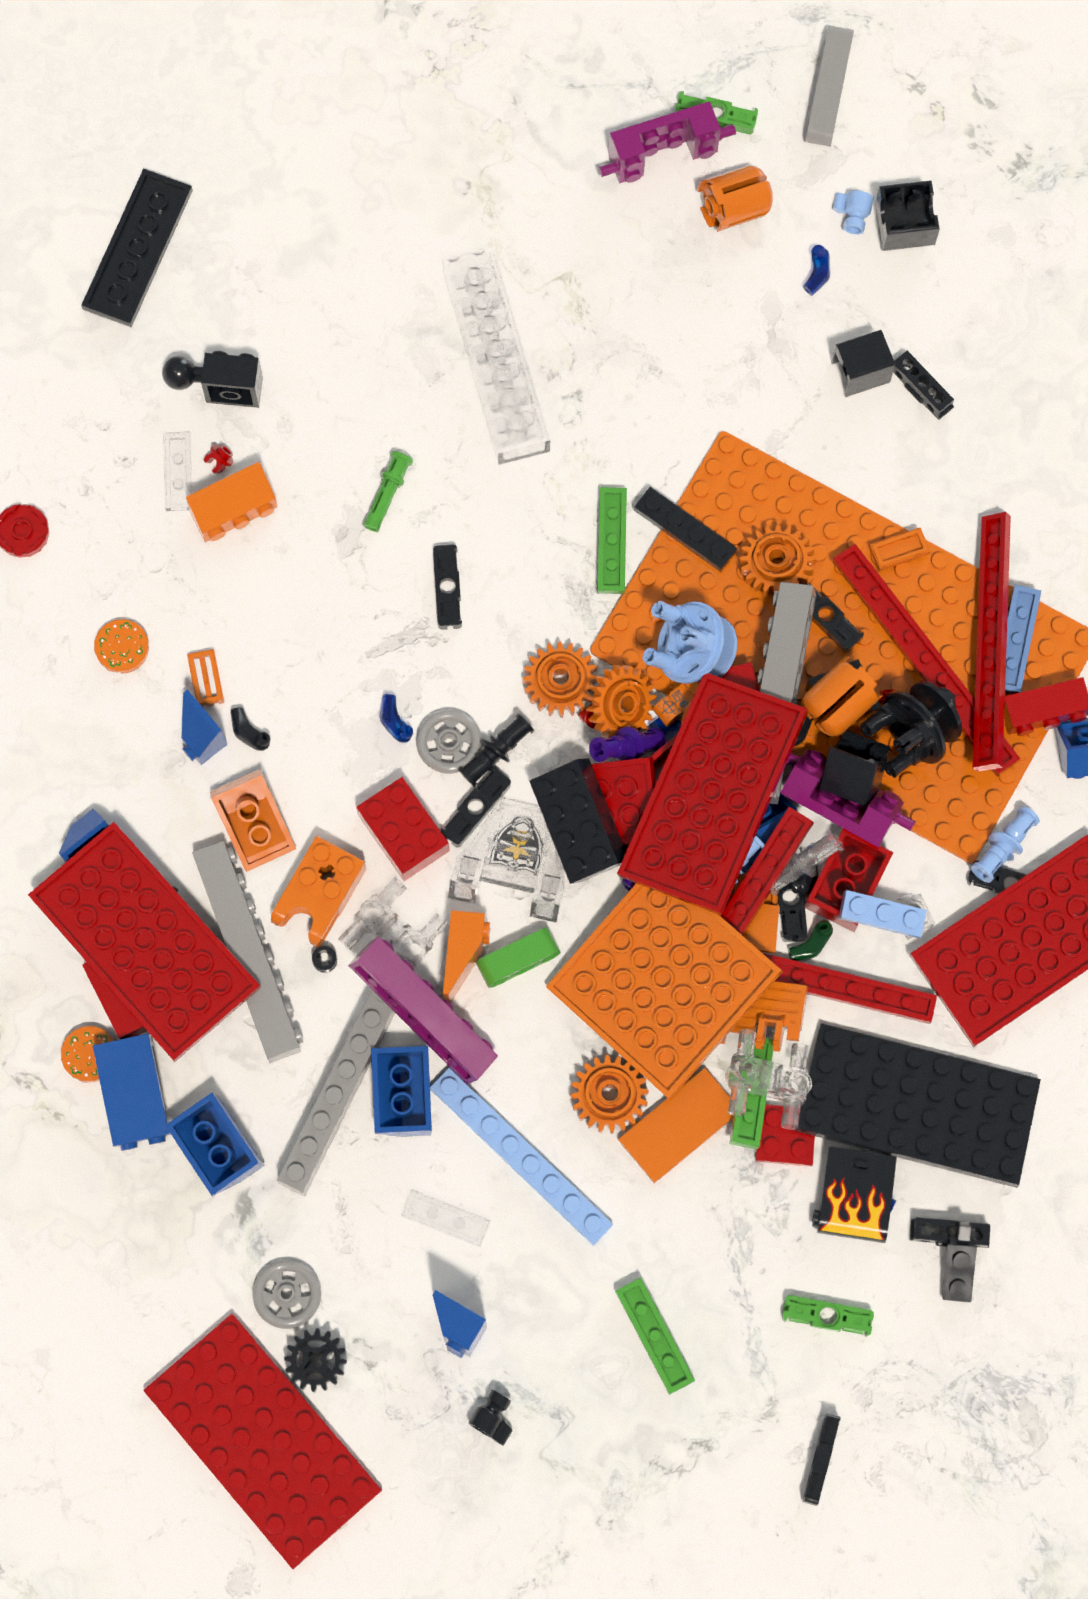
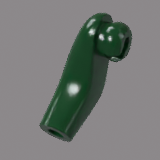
(814, 945)

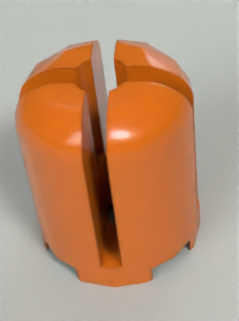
(735, 197)
(849, 707)

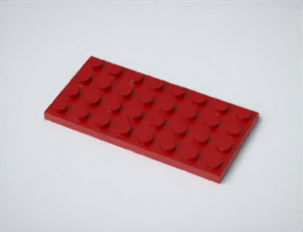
(712, 793)
(144, 941)
(1013, 947)
(262, 1441)

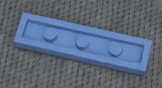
(1020, 629)

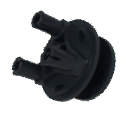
(918, 724)

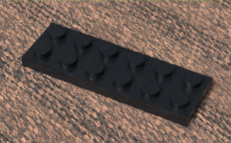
(137, 248)

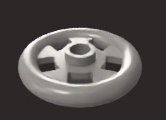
(451, 719)
(308, 1303)

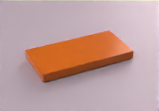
(678, 1126)

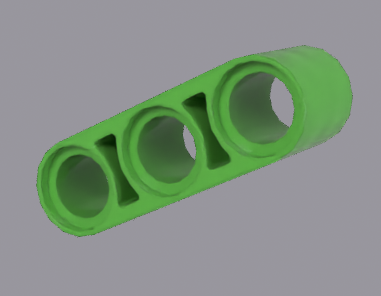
(518, 957)

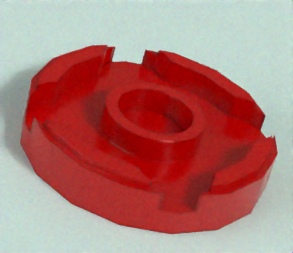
(23, 530)

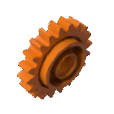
(773, 545)
(555, 663)
(619, 685)
(609, 1112)

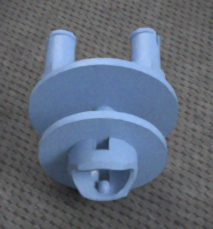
(692, 642)

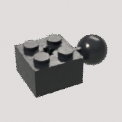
(223, 377)

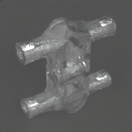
(391, 926)
(768, 1079)

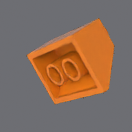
(232, 502)

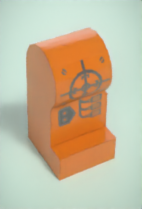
(673, 705)

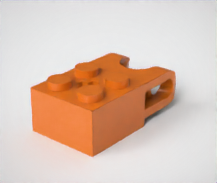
(316, 897)

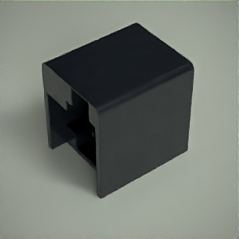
(865, 362)
(855, 768)

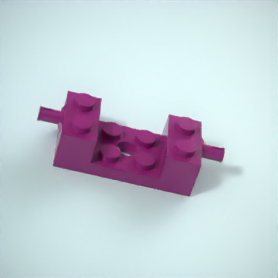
(691, 125)
(867, 822)

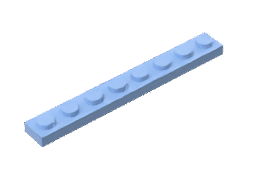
(521, 1157)

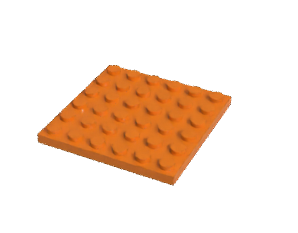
(663, 984)

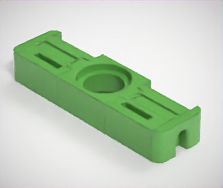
(742, 119)
(847, 1317)

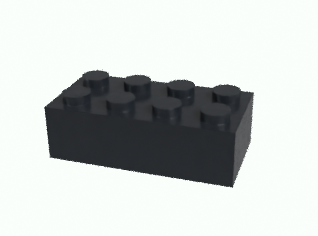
(579, 820)

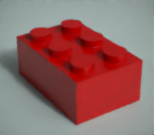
(403, 829)
(853, 870)

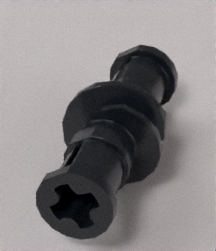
(495, 750)

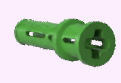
(391, 480)

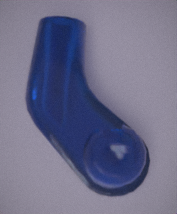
(821, 270)
(391, 720)

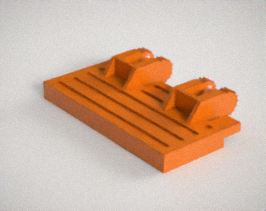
(778, 1007)

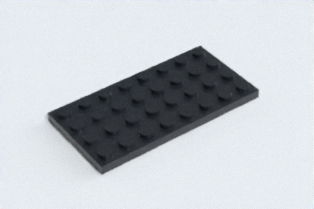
(919, 1105)

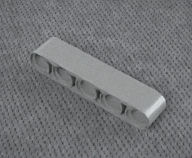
(829, 86)

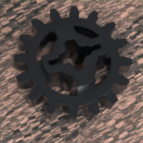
(305, 1370)

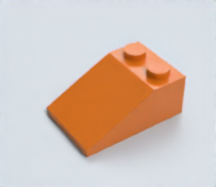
(252, 820)
(465, 945)

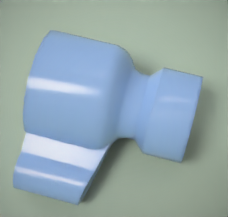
(858, 207)

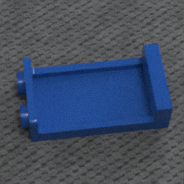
(131, 1091)

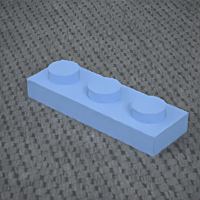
(882, 914)

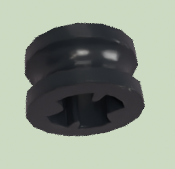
(318, 965)

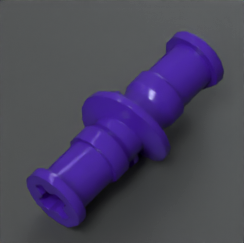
(626, 744)

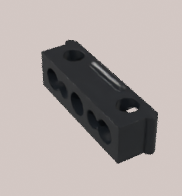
(922, 393)
(942, 1224)

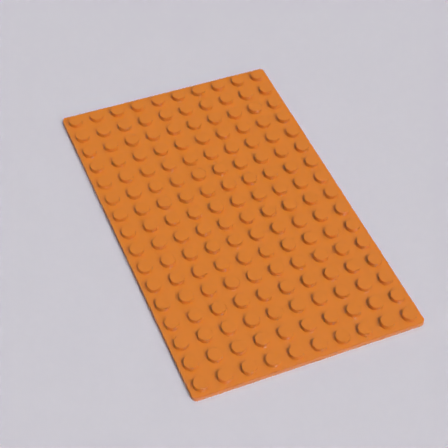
(744, 492)

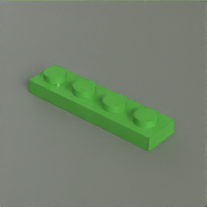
(612, 540)
(748, 1128)
(655, 1336)

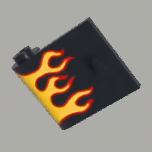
(856, 1199)

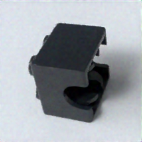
(907, 215)

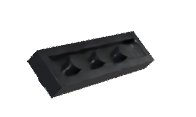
(685, 529)

